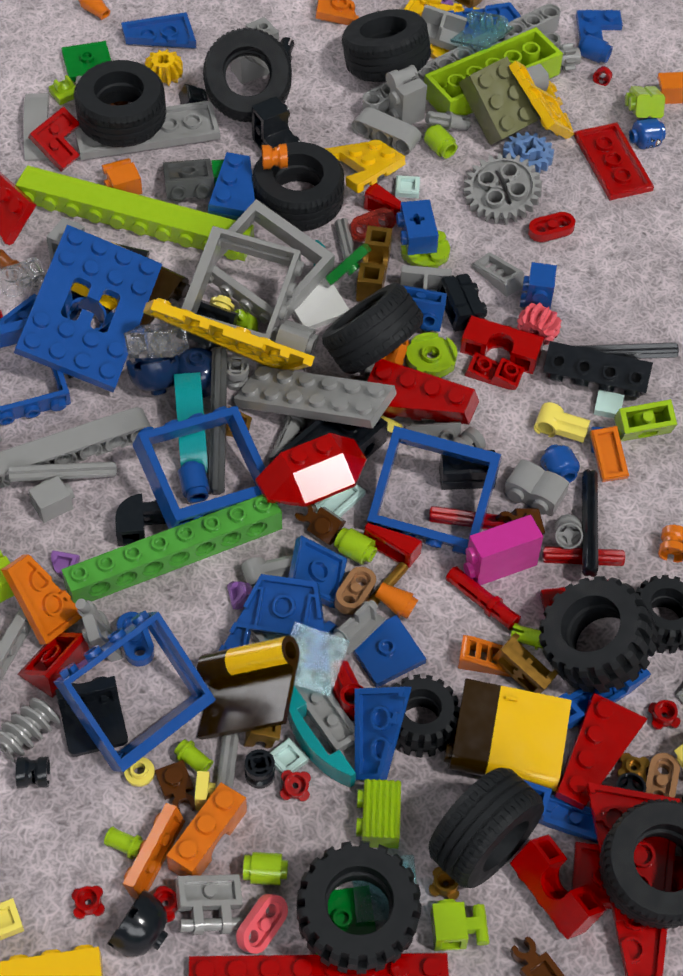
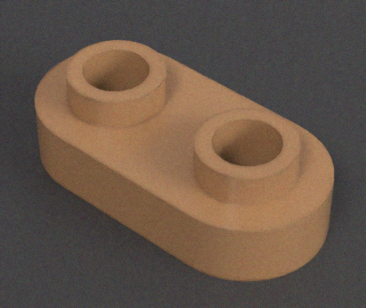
(353, 592)
(662, 784)

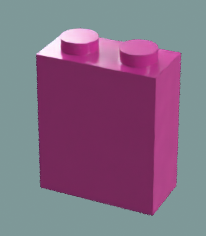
(503, 550)

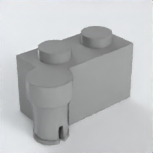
(406, 95)

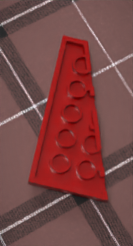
(654, 857)

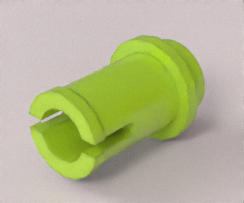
(527, 635)
(192, 756)
(123, 842)

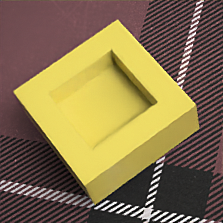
(203, 789)
(9, 920)

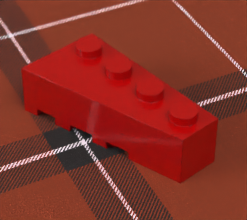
(424, 395)

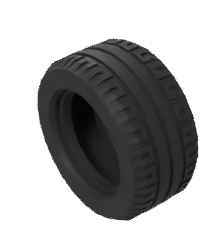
(373, 328)

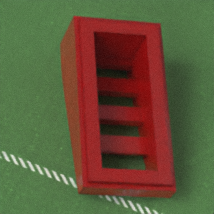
(378, 197)
(394, 544)

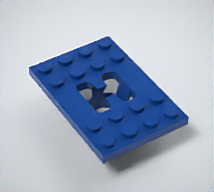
(74, 344)

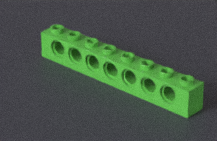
(172, 549)

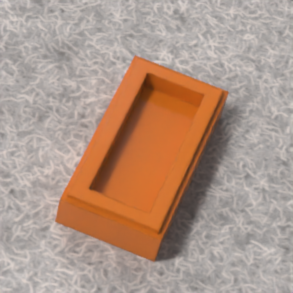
(609, 454)

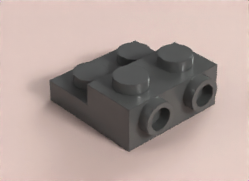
(188, 179)

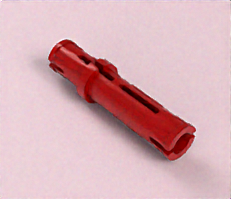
(491, 604)

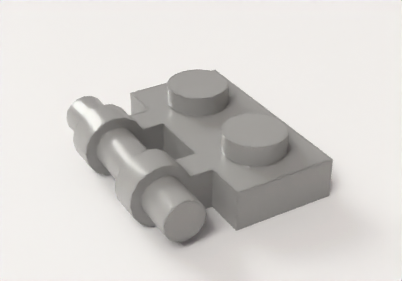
(96, 626)
(209, 893)

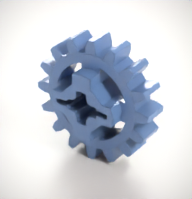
(530, 148)

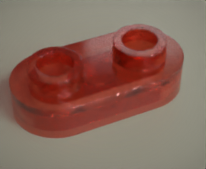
(371, 219)

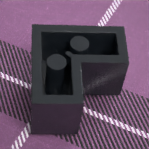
(271, 123)

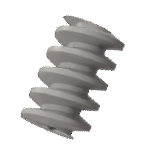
(25, 726)

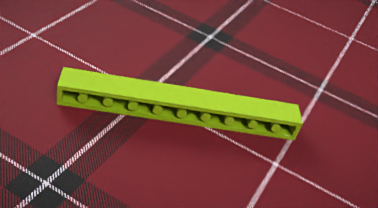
(123, 209)

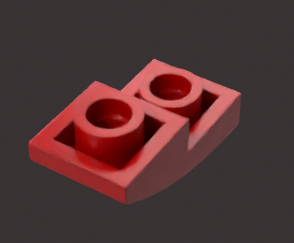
(501, 374)

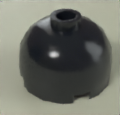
(141, 927)

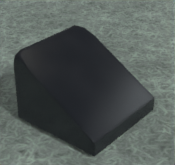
(192, 94)

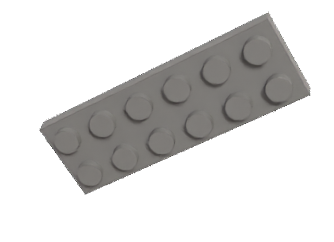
(182, 126)
(316, 396)

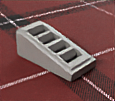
(505, 285)

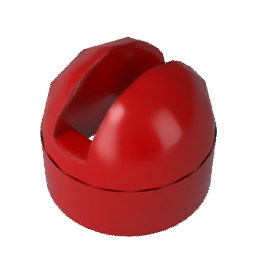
(608, 77)

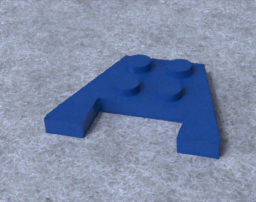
(275, 607)

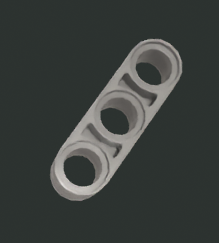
(388, 129)

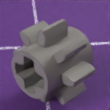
(571, 56)

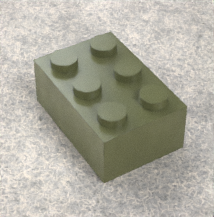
(498, 101)

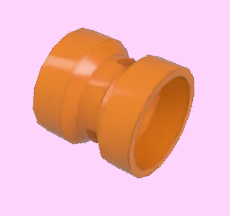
(274, 156)
(672, 543)

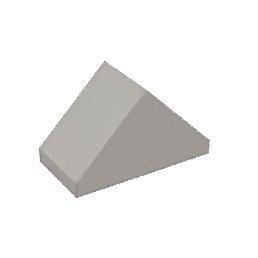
(249, 68)

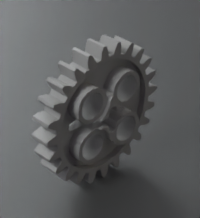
(524, 181)

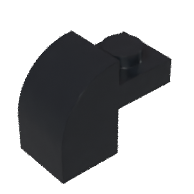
(133, 517)

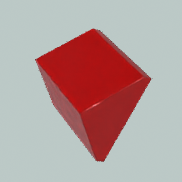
(52, 658)

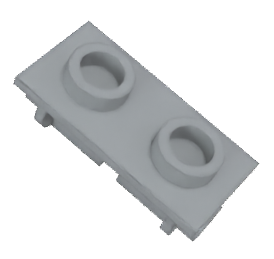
(442, 430)
(360, 625)

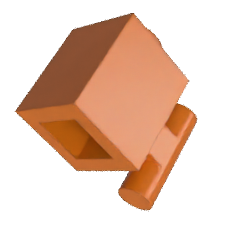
(123, 176)

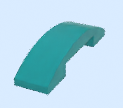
(190, 402)
(333, 765)

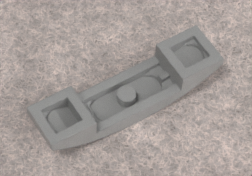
(35, 113)

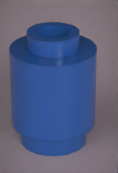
(595, 49)
(194, 481)

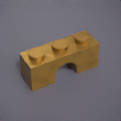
(375, 264)

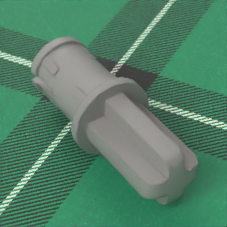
(448, 120)

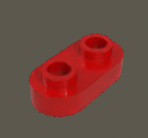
(550, 226)

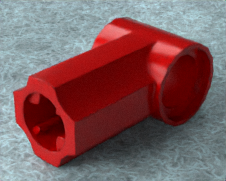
(345, 689)

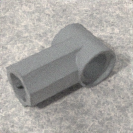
(256, 566)

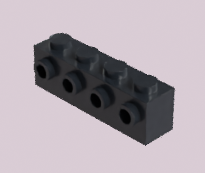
(598, 368)

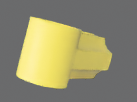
(554, 422)

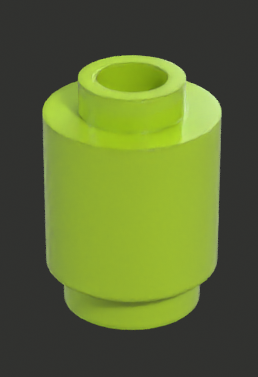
(440, 141)
(355, 545)
(265, 868)

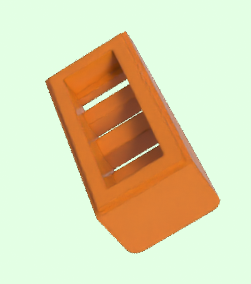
(475, 663)

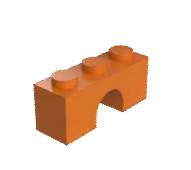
(217, 816)

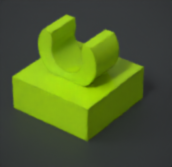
(63, 90)

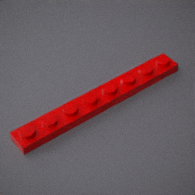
(309, 965)

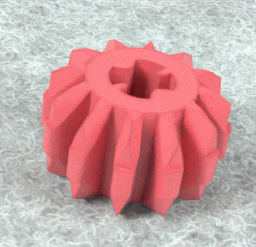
(540, 321)

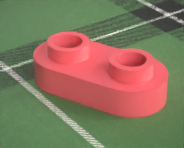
(262, 925)

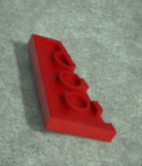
(14, 210)
(597, 748)

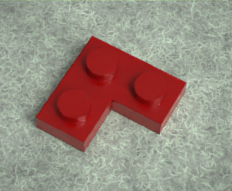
(51, 138)

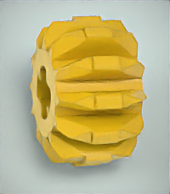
(166, 65)

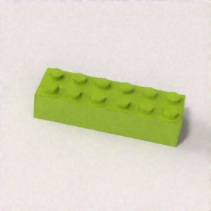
(527, 48)

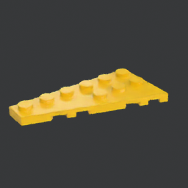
(234, 339)

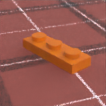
(154, 850)

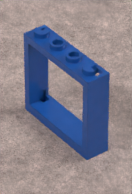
(34, 406)
(173, 429)
(445, 447)
(166, 726)

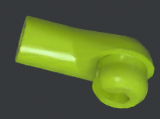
(246, 320)

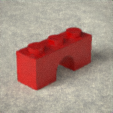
(485, 335)
(539, 869)

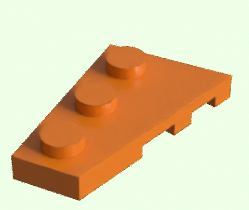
(336, 11)
(41, 600)

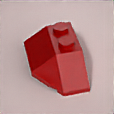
(312, 471)

